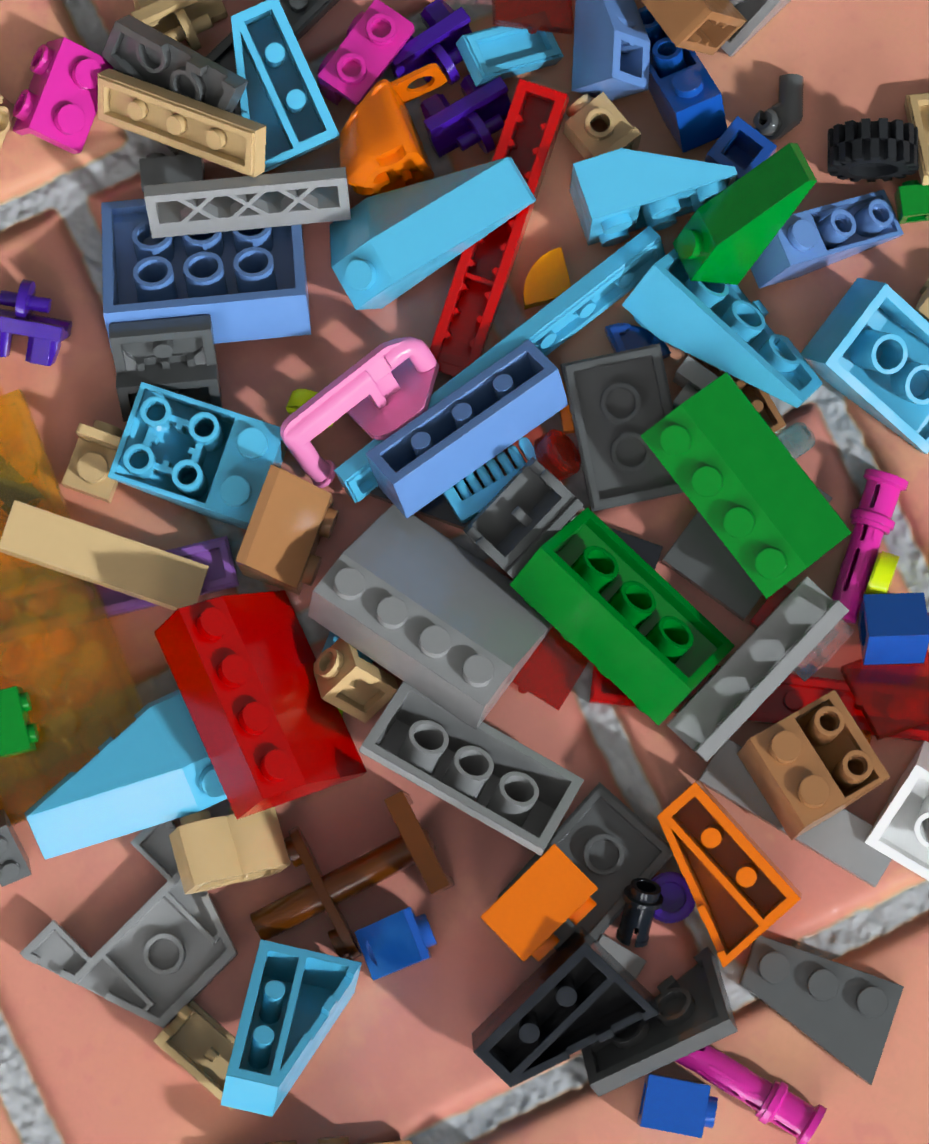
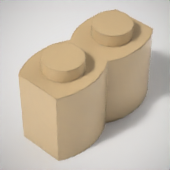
(227, 850)

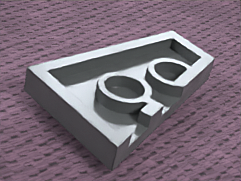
(164, 62)
(827, 1001)
(690, 1017)

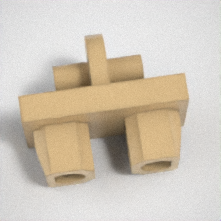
(180, 18)

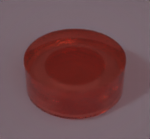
(557, 454)

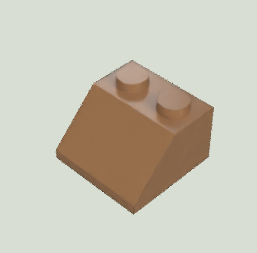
(286, 531)

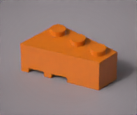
(726, 871)

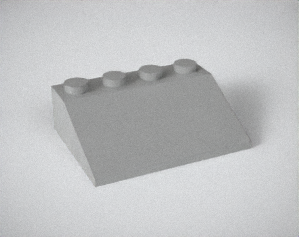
(429, 614)

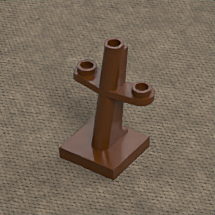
(327, 891)

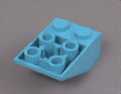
(640, 189)
(196, 454)

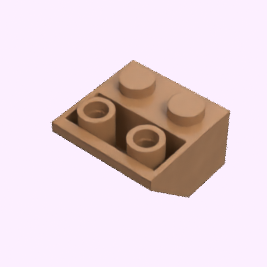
(812, 764)

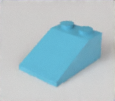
(878, 358)

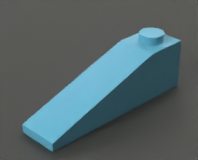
(720, 329)
(135, 782)

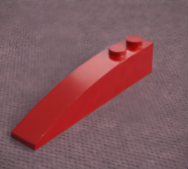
(487, 265)

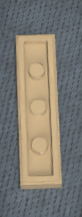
(182, 122)
(102, 557)

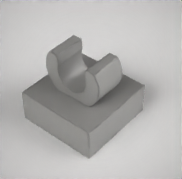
(692, 378)

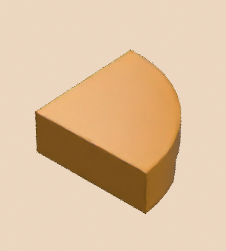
(546, 279)

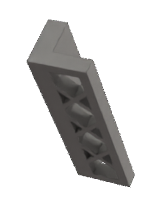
(247, 202)
(756, 668)

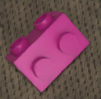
(365, 53)
(61, 95)

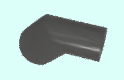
(786, 113)

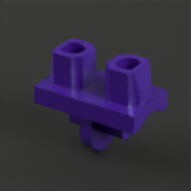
(436, 43)
(468, 119)
(43, 332)

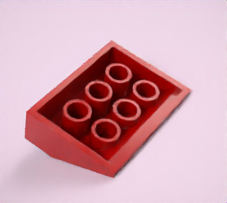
(257, 700)

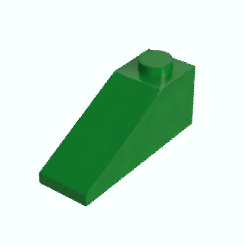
(743, 219)

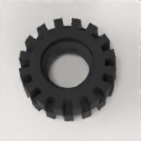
(873, 150)

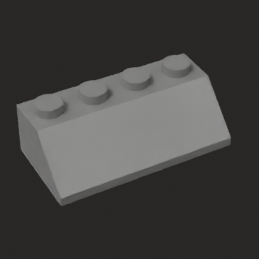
(473, 768)

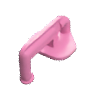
(376, 392)

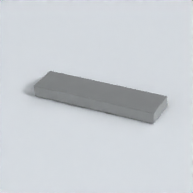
(836, 839)

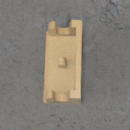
(199, 1046)

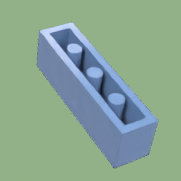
(467, 428)

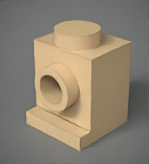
(593, 143)

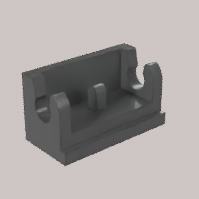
(523, 517)

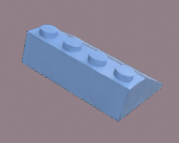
(242, 278)

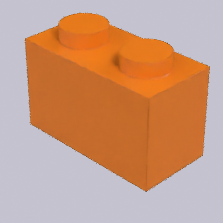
(540, 904)

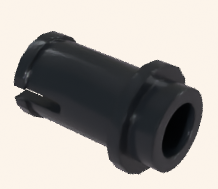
(641, 902)

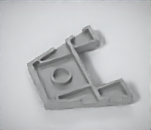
(157, 955)

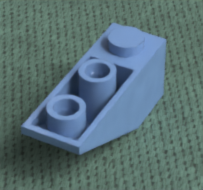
(610, 49)
(826, 236)

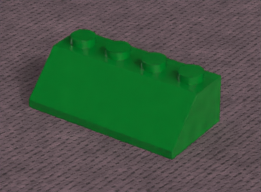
(746, 484)
(621, 615)

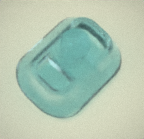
(797, 439)

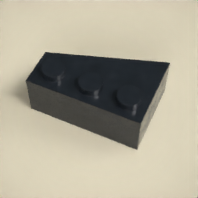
(560, 1009)

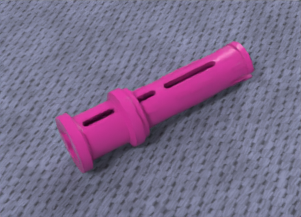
(871, 522)
(770, 1100)

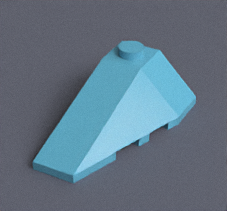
(420, 228)

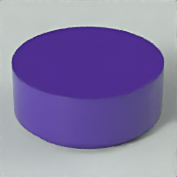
(677, 897)

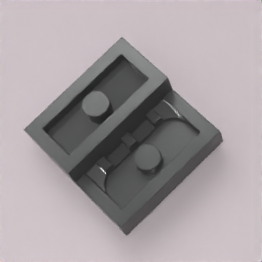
(168, 355)

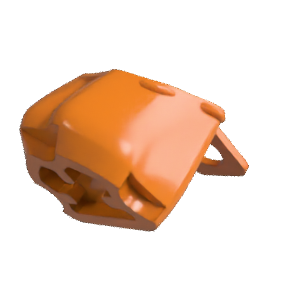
(381, 140)

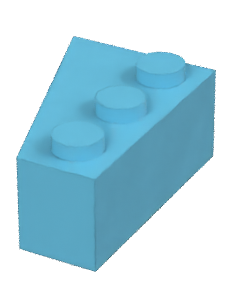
(279, 85)
(283, 1021)

